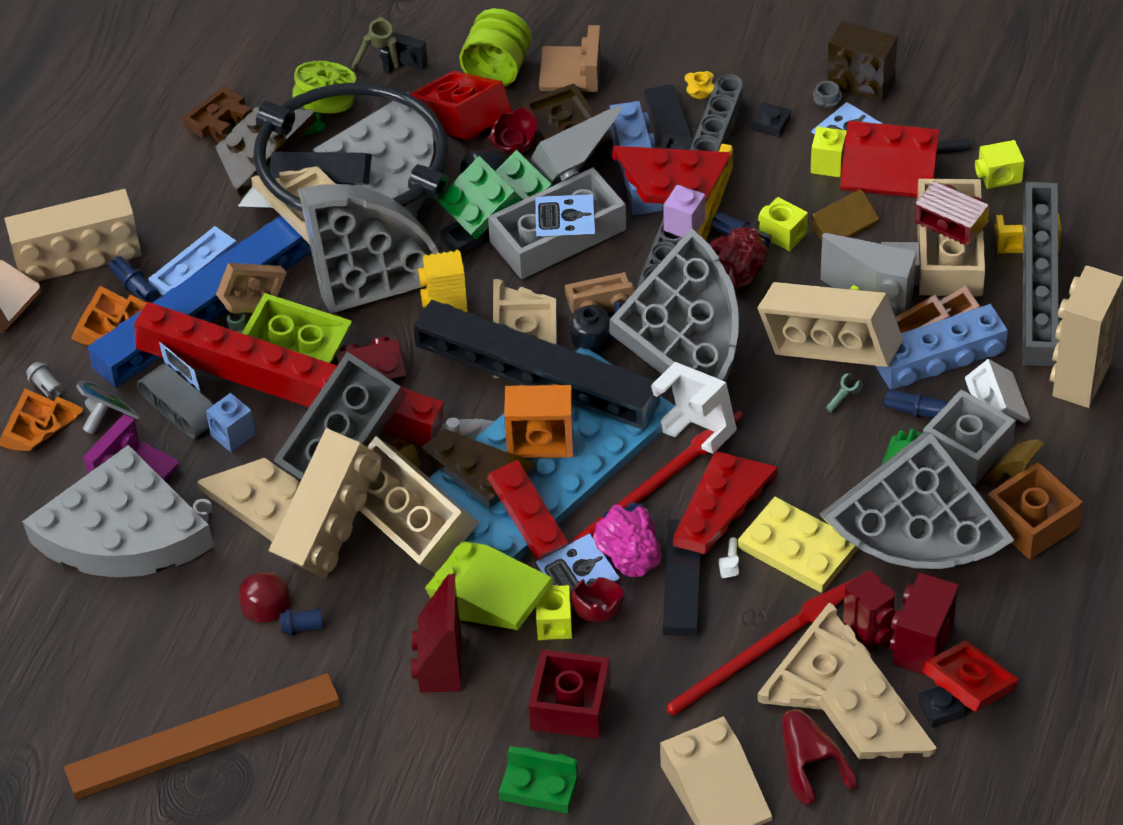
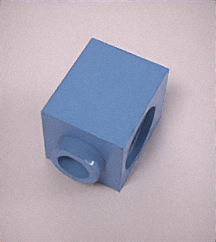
(230, 422)

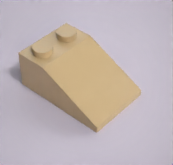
(713, 776)

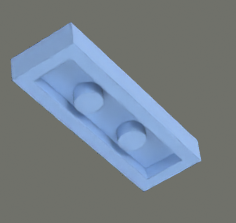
(192, 259)

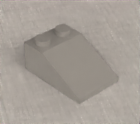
(568, 151)
(870, 268)

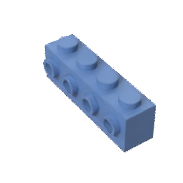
(631, 131)
(946, 346)

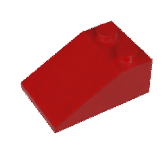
(465, 102)

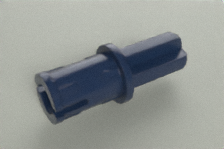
(725, 223)
(133, 280)
(913, 403)

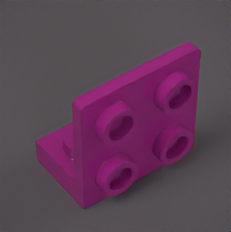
(124, 434)

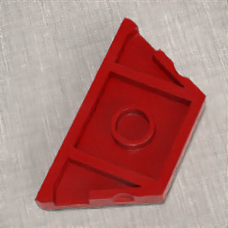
(659, 170)

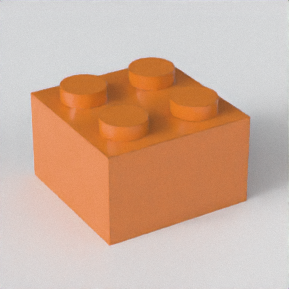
(539, 421)

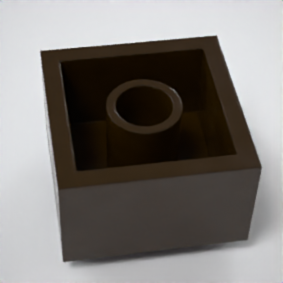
(862, 61)

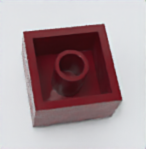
(924, 622)
(569, 694)

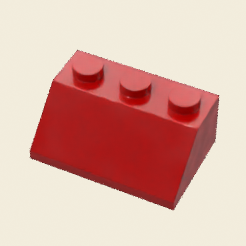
(888, 158)

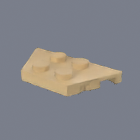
(292, 182)
(525, 311)
(254, 493)
(811, 663)
(871, 712)

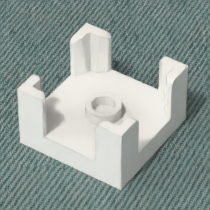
(699, 401)

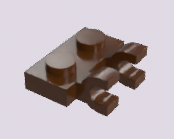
(213, 113)

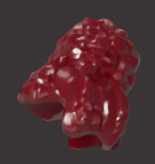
(741, 254)

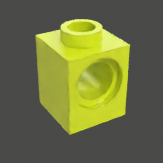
(828, 151)
(1000, 164)
(784, 222)
(554, 614)

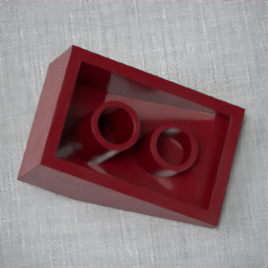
(438, 642)

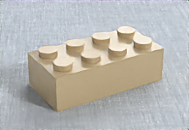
(73, 236)
(947, 263)
(830, 324)
(1086, 335)
(326, 503)
(415, 510)

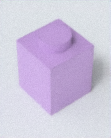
(684, 211)

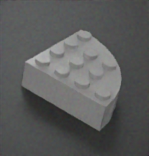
(397, 143)
(362, 244)
(683, 312)
(918, 511)
(119, 522)

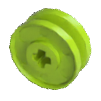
(320, 74)

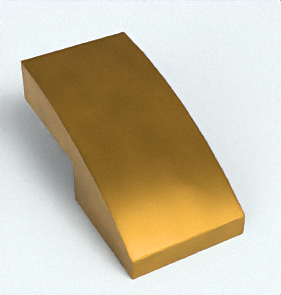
(1014, 461)

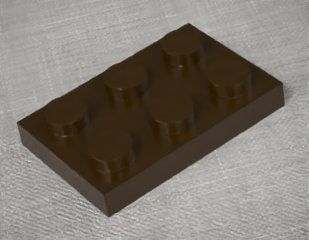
(562, 110)

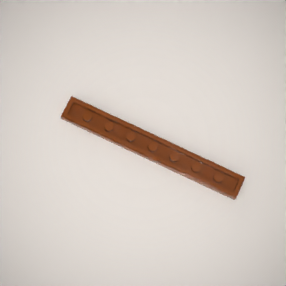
(201, 736)

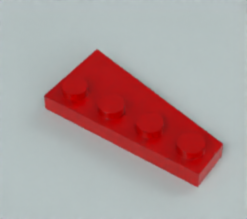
(720, 498)

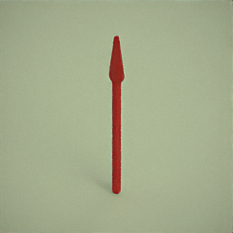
(662, 475)
(809, 612)

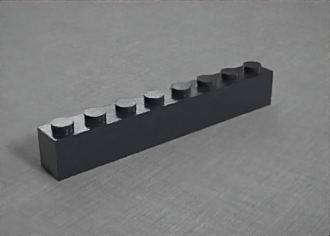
(535, 362)

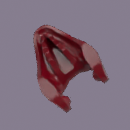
(805, 744)

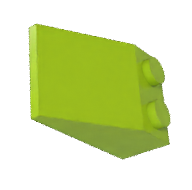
(298, 327)
(492, 585)

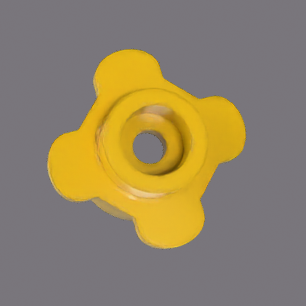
(699, 84)

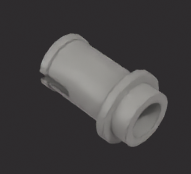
(40, 375)

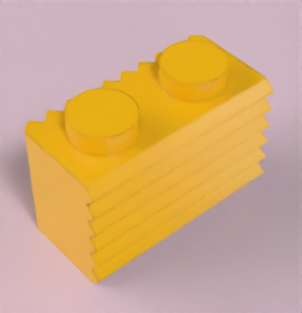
(443, 280)

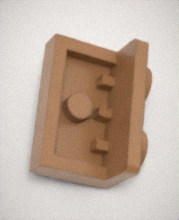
(246, 284)
(600, 292)

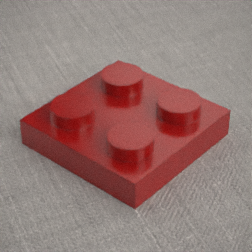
(970, 675)

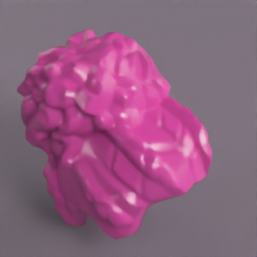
(629, 540)

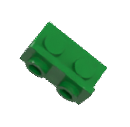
(539, 779)

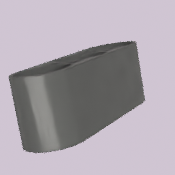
(176, 400)

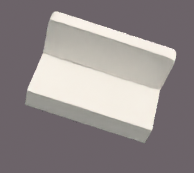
(998, 389)

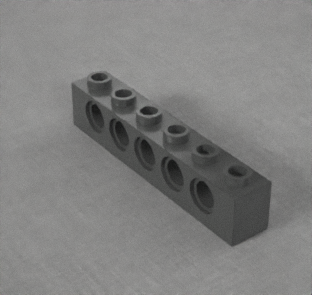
(1040, 273)

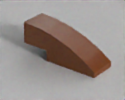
(934, 310)

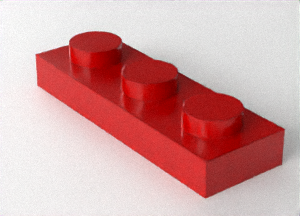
(527, 510)

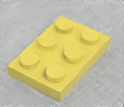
(797, 544)

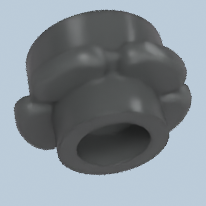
(827, 94)

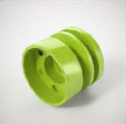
(496, 46)

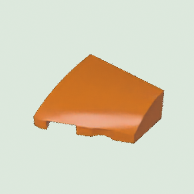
(104, 315)
(36, 420)

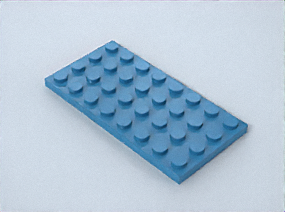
(599, 452)

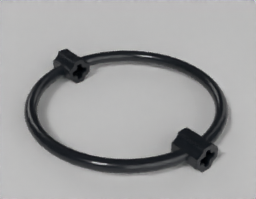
(281, 119)

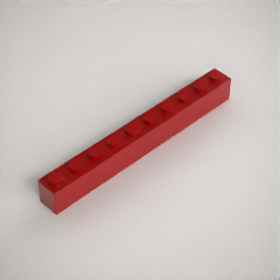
(267, 367)

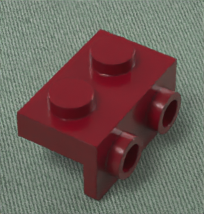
(381, 355)

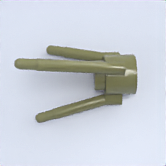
(378, 36)

